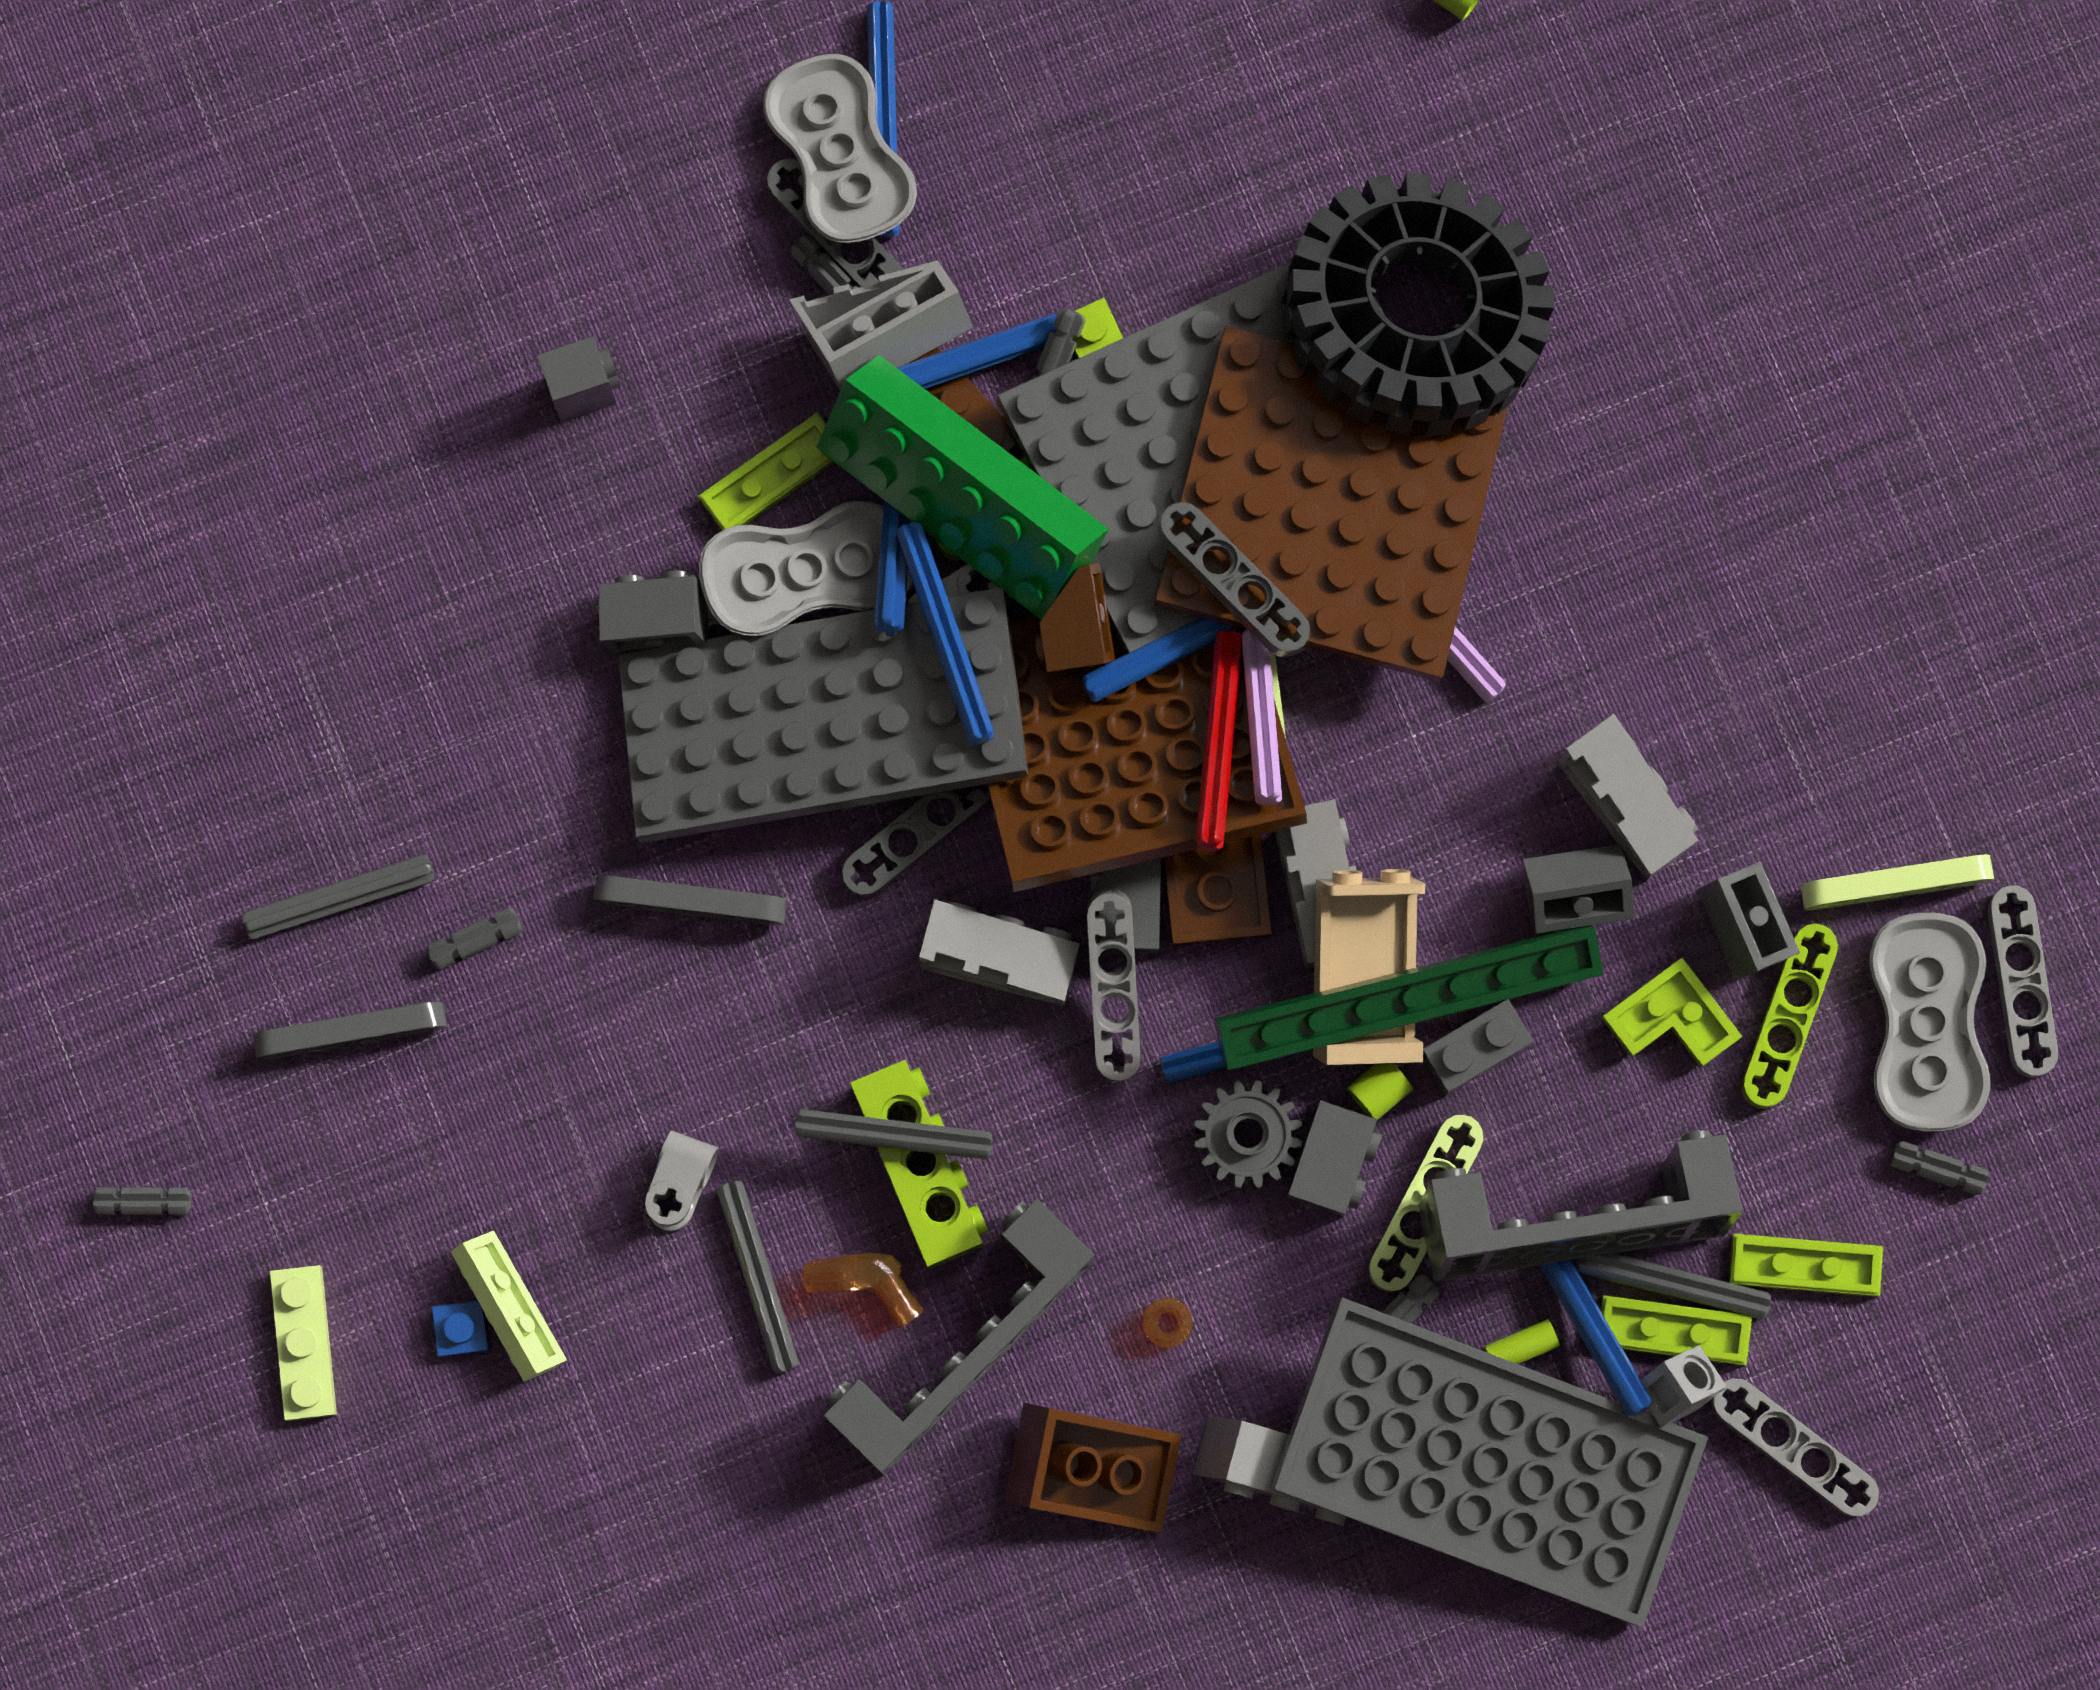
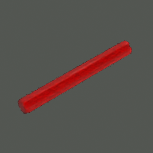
(1219, 741)

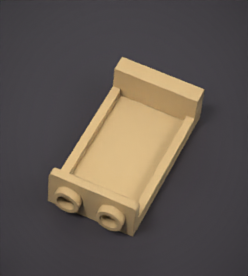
(1362, 934)

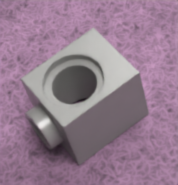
(1682, 1385)

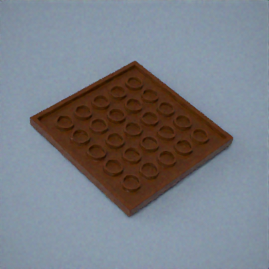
(1335, 511)
(1121, 772)

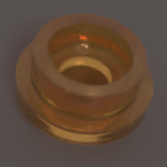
(1167, 1306)

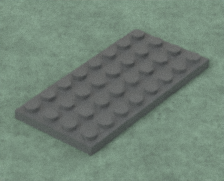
(814, 719)
(1488, 1462)

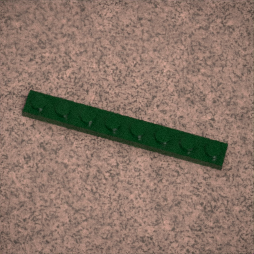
(1408, 997)

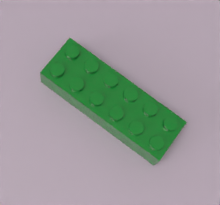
(959, 485)

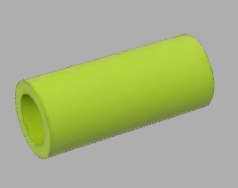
(1525, 1343)

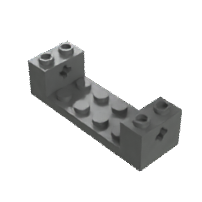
(1698, 1205)
(1053, 1256)

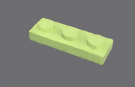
(508, 1306)
(303, 1343)

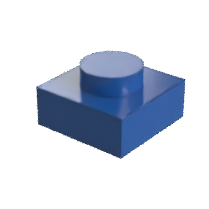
(460, 1329)

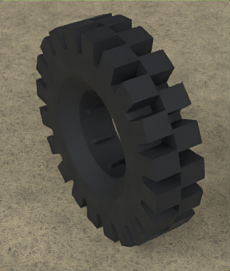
(1401, 372)

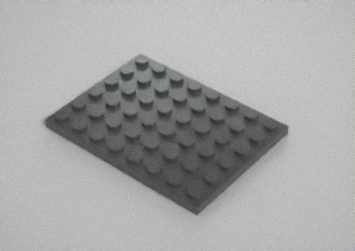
(1122, 434)

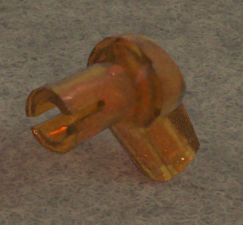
(865, 1273)

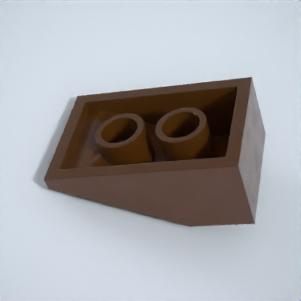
(1092, 1468)

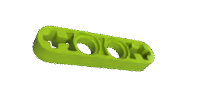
(1795, 1018)

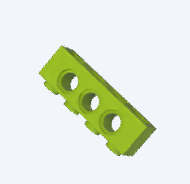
(936, 1240)

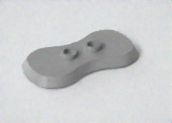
(849, 172)
(770, 576)
(1930, 1056)

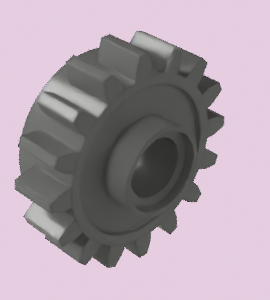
(1247, 1108)

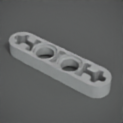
(2028, 981)
(1110, 984)
(1798, 1442)

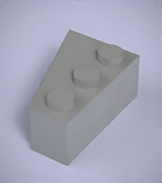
(893, 318)
(1628, 797)
(1311, 854)
(999, 952)
(1246, 1461)

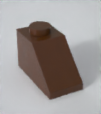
(1077, 624)

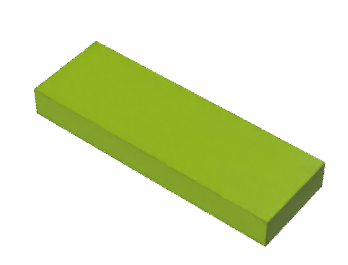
(768, 476)
(1805, 1265)
(1675, 1329)

